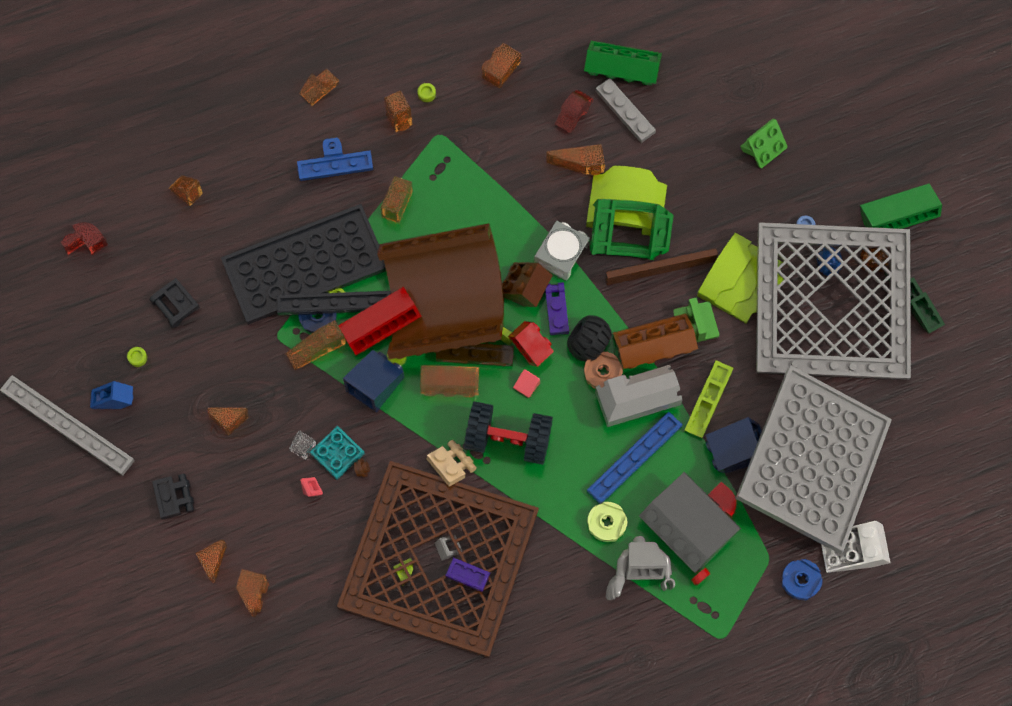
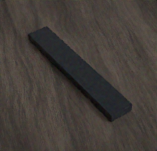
(328, 302)

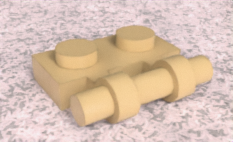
(447, 467)

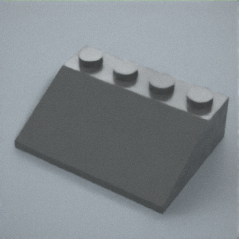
(689, 522)

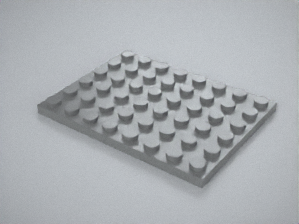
(814, 459)

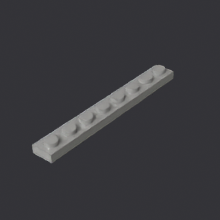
(67, 425)

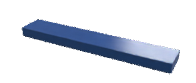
(634, 458)

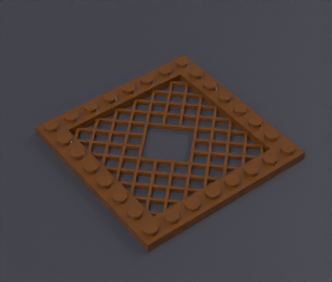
(469, 497)

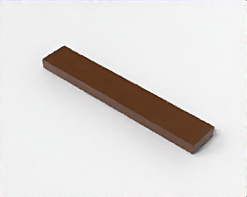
(661, 266)

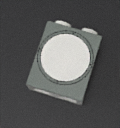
(561, 249)

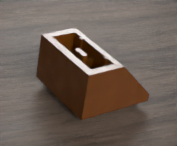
(526, 283)

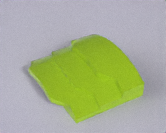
(628, 184)
(733, 279)

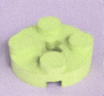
(597, 527)

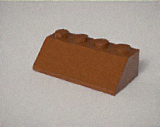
(655, 341)

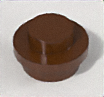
(361, 468)

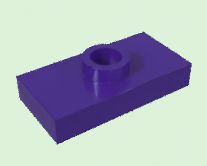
(467, 574)

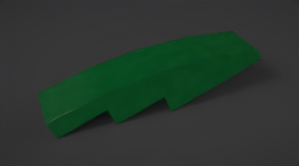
(923, 308)

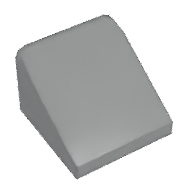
(443, 549)

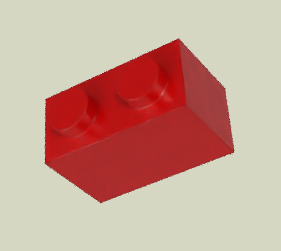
(531, 343)

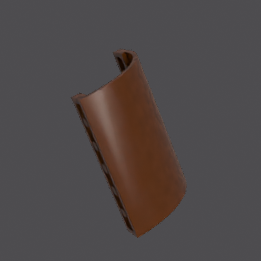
(452, 284)

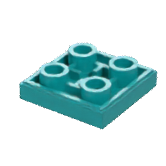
(337, 452)

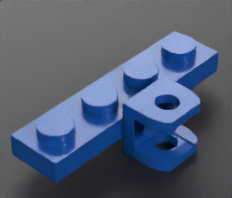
(334, 162)

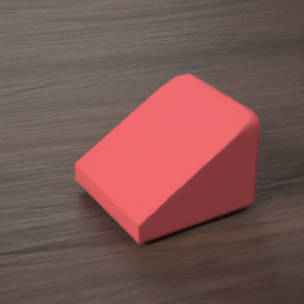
(527, 383)

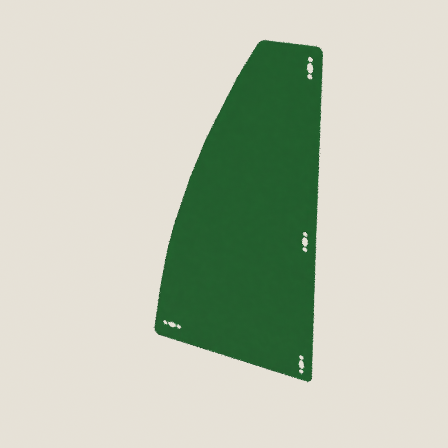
(579, 440)

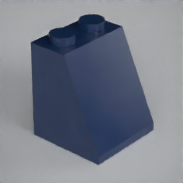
(373, 380)
(734, 445)

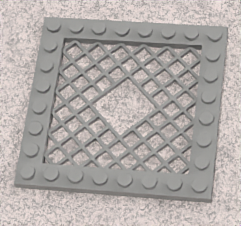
(844, 237)

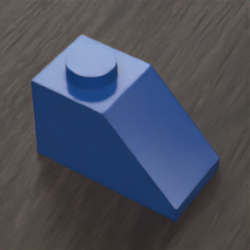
(111, 396)

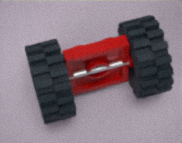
(480, 429)

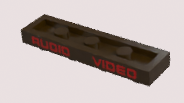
(479, 354)

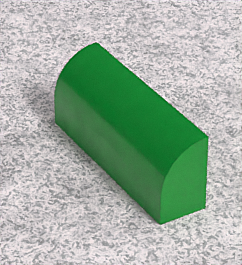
(902, 209)

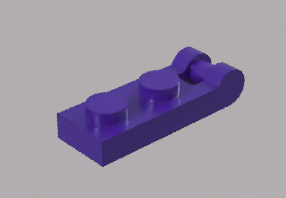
(557, 309)

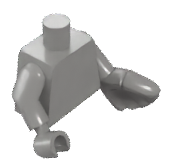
(640, 562)

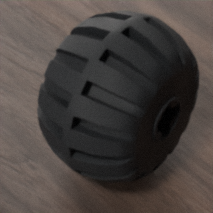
(589, 338)

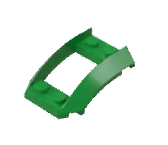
(603, 229)

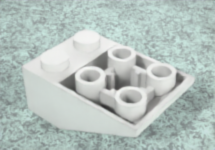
(864, 549)

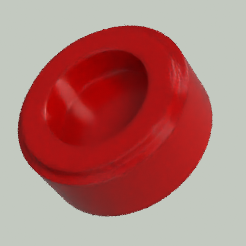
(700, 576)

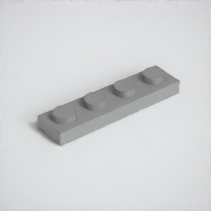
(625, 110)

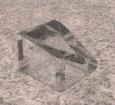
(302, 444)

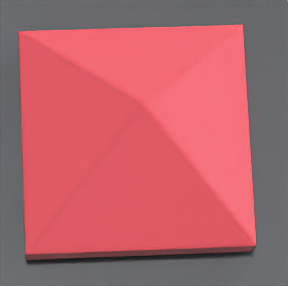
(311, 487)

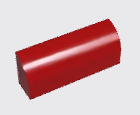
(379, 321)

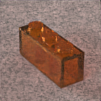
(449, 380)

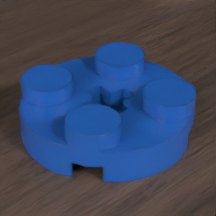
(799, 568)

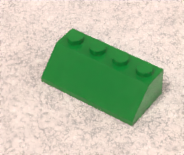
(622, 62)

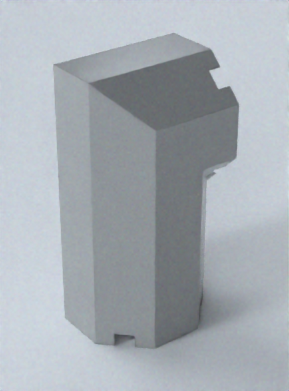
(639, 395)

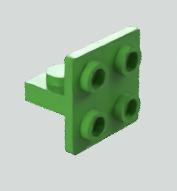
(765, 143)
(701, 318)

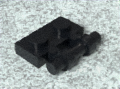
(167, 499)

